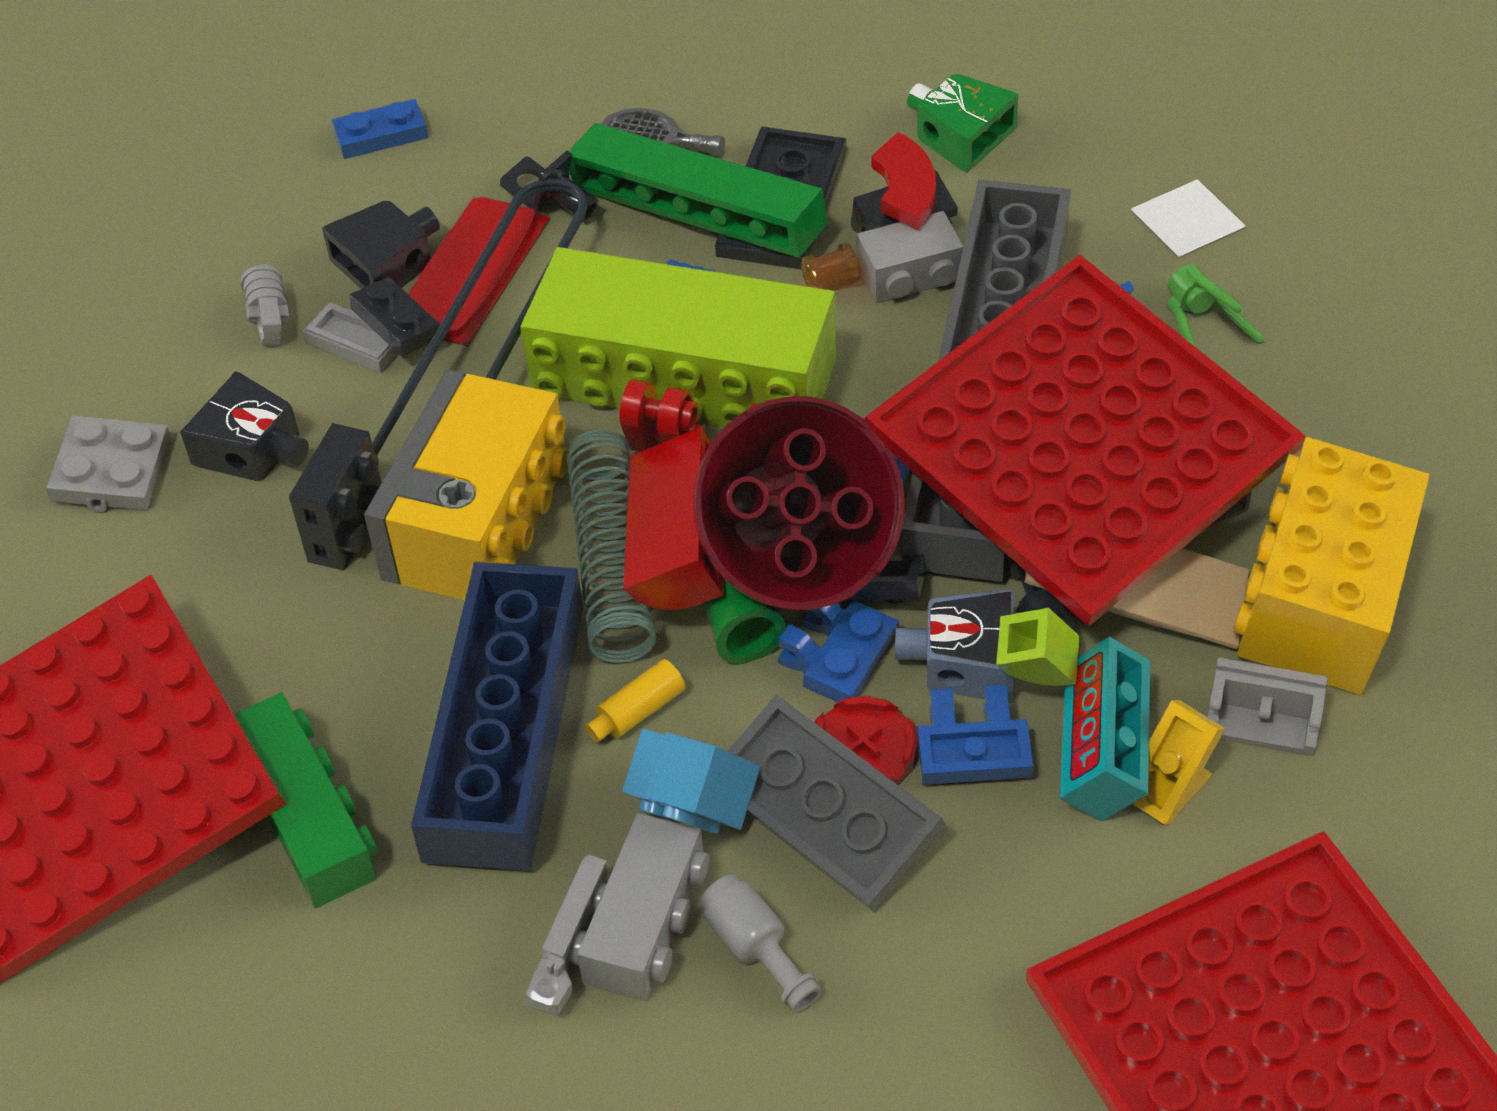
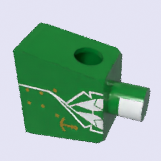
(963, 118)

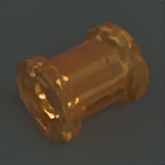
(831, 268)

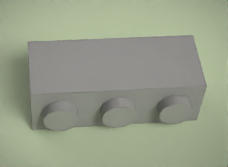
(643, 907)

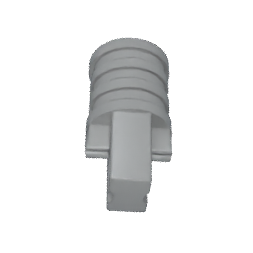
(265, 301)

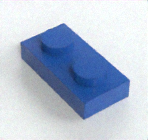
(379, 128)

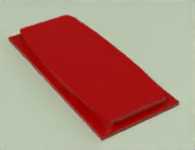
(458, 254)

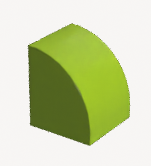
(1038, 648)

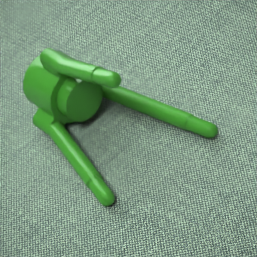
(1196, 294)

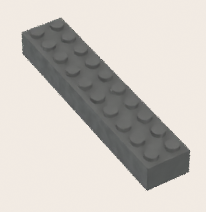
(1008, 250)

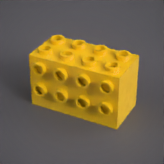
(1331, 564)

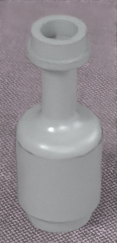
(744, 917)

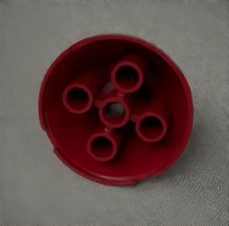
(840, 496)

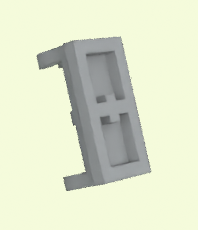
(1268, 705)

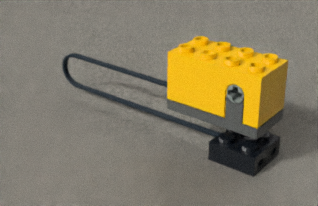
(463, 480)

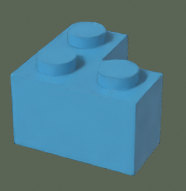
(690, 781)

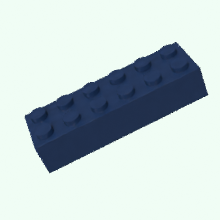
(499, 717)

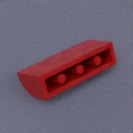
(662, 547)

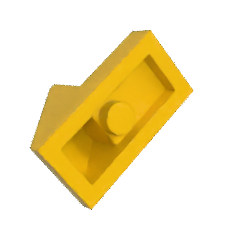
(1177, 760)

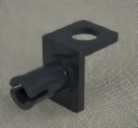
(557, 170)

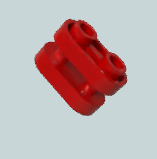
(651, 420)

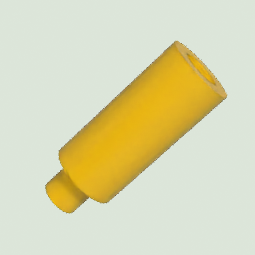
(636, 701)

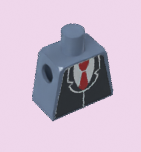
(960, 642)

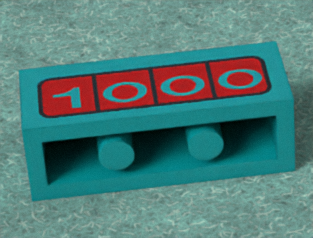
(1106, 730)

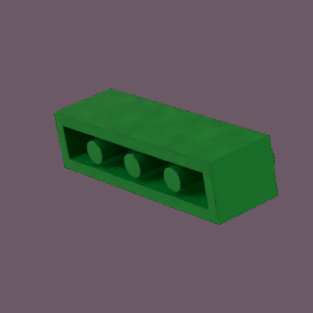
(316, 821)

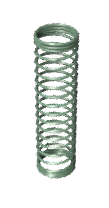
(604, 474)

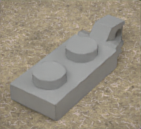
(550, 983)

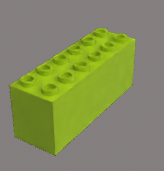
(676, 327)

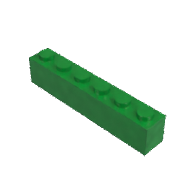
(699, 189)

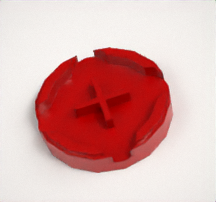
(874, 733)

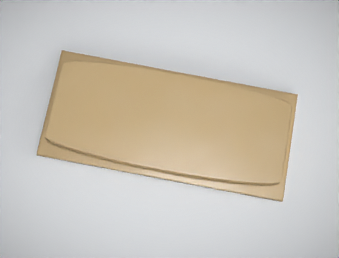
(1187, 596)

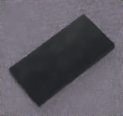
(795, 156)

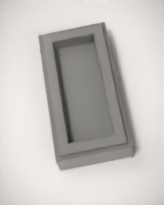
(348, 337)

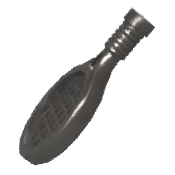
(702, 143)

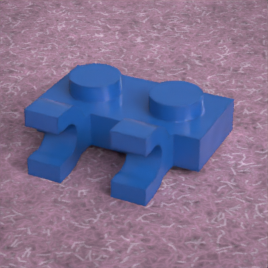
(849, 654)
(976, 749)

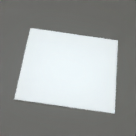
(1188, 218)

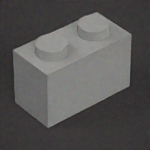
(908, 260)

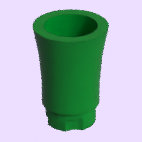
(742, 626)

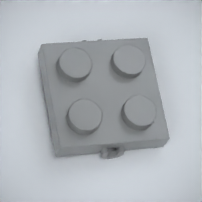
(108, 463)

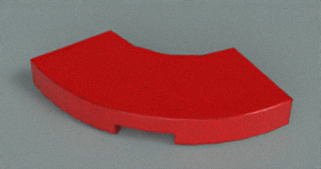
(909, 180)

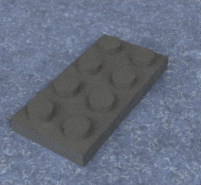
(833, 804)

